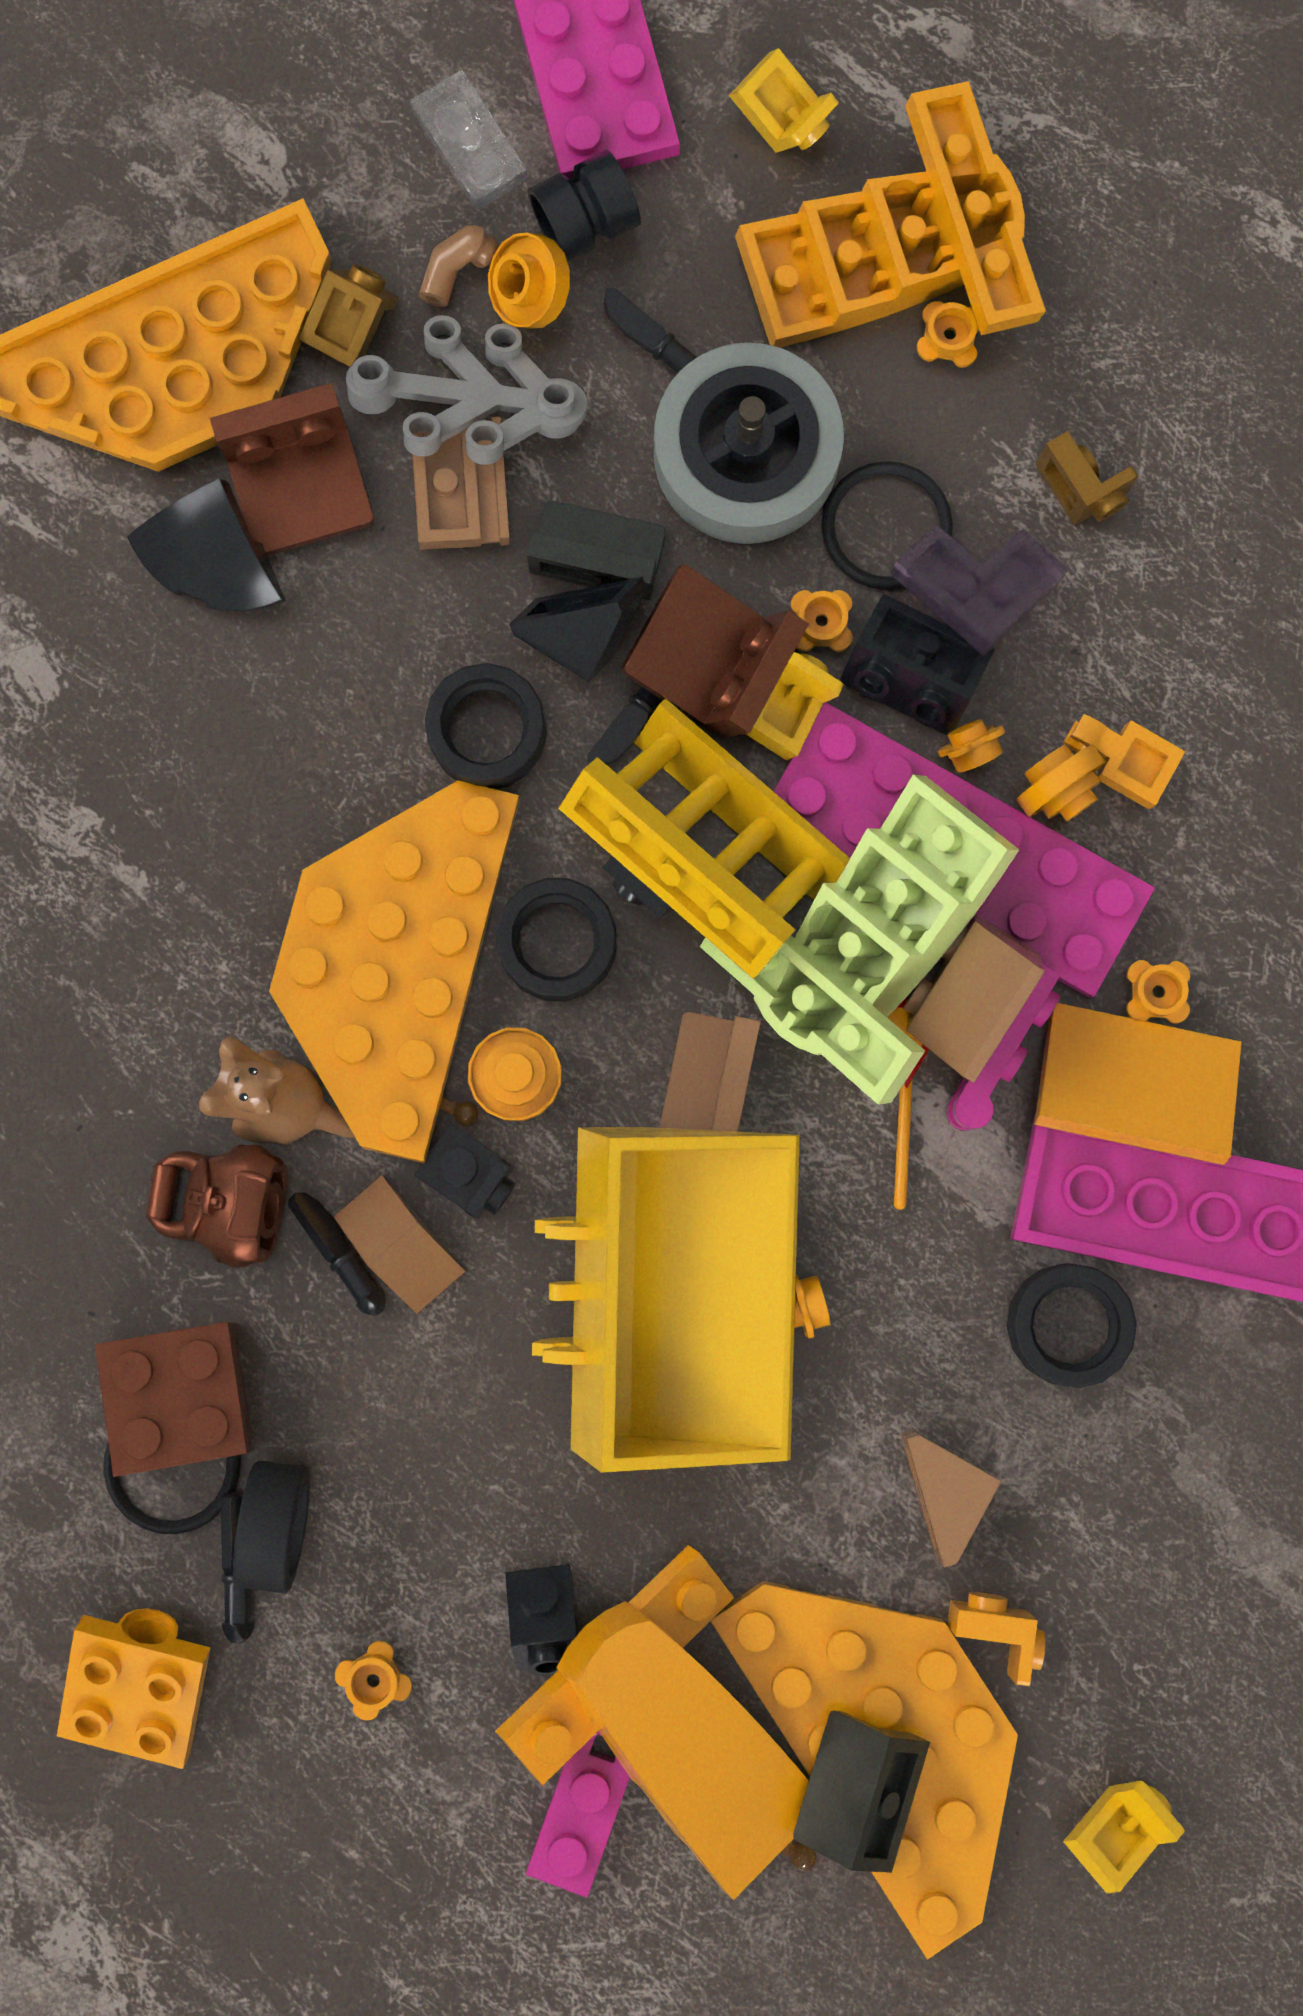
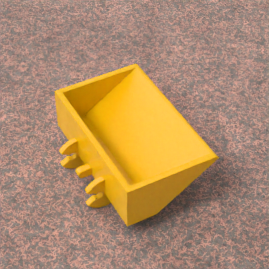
(680, 1297)

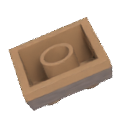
(973, 996)

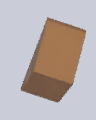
(398, 1245)
(950, 1494)

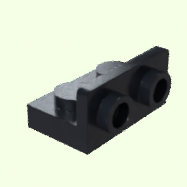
(915, 665)

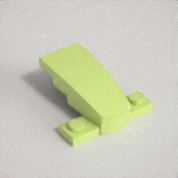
(879, 936)

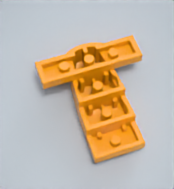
(901, 238)
(669, 1725)

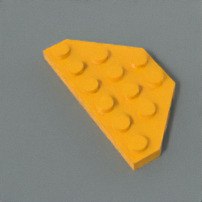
(171, 345)
(388, 957)
(898, 1675)

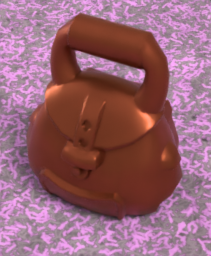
(228, 1205)

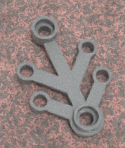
(542, 404)

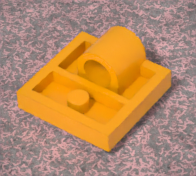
(134, 1687)

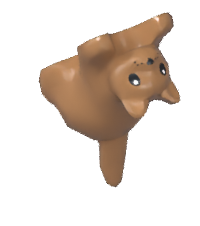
(269, 1097)

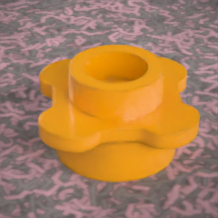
(945, 317)
(831, 605)
(973, 745)
(1171, 978)
(810, 1306)
(369, 1699)

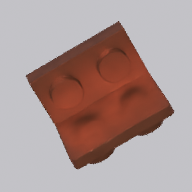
(294, 469)
(712, 653)

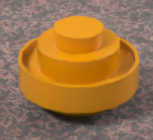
(528, 280)
(1062, 783)
(514, 1074)

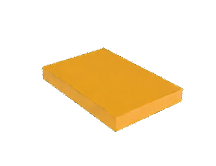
(1139, 1083)

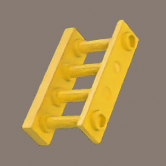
(676, 866)

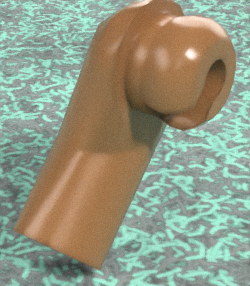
(451, 255)

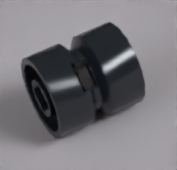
(587, 205)

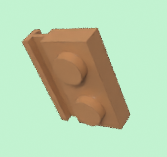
(459, 499)

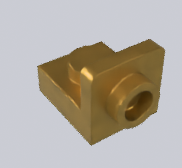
(347, 313)
(1075, 481)

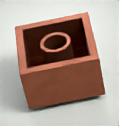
(173, 1398)

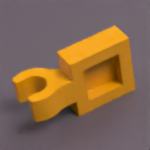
(1136, 759)

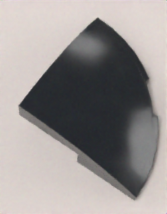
(208, 552)

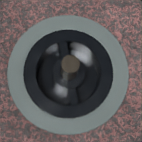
(747, 442)

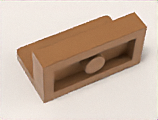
(709, 1073)

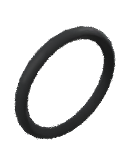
(851, 480)
(168, 1526)

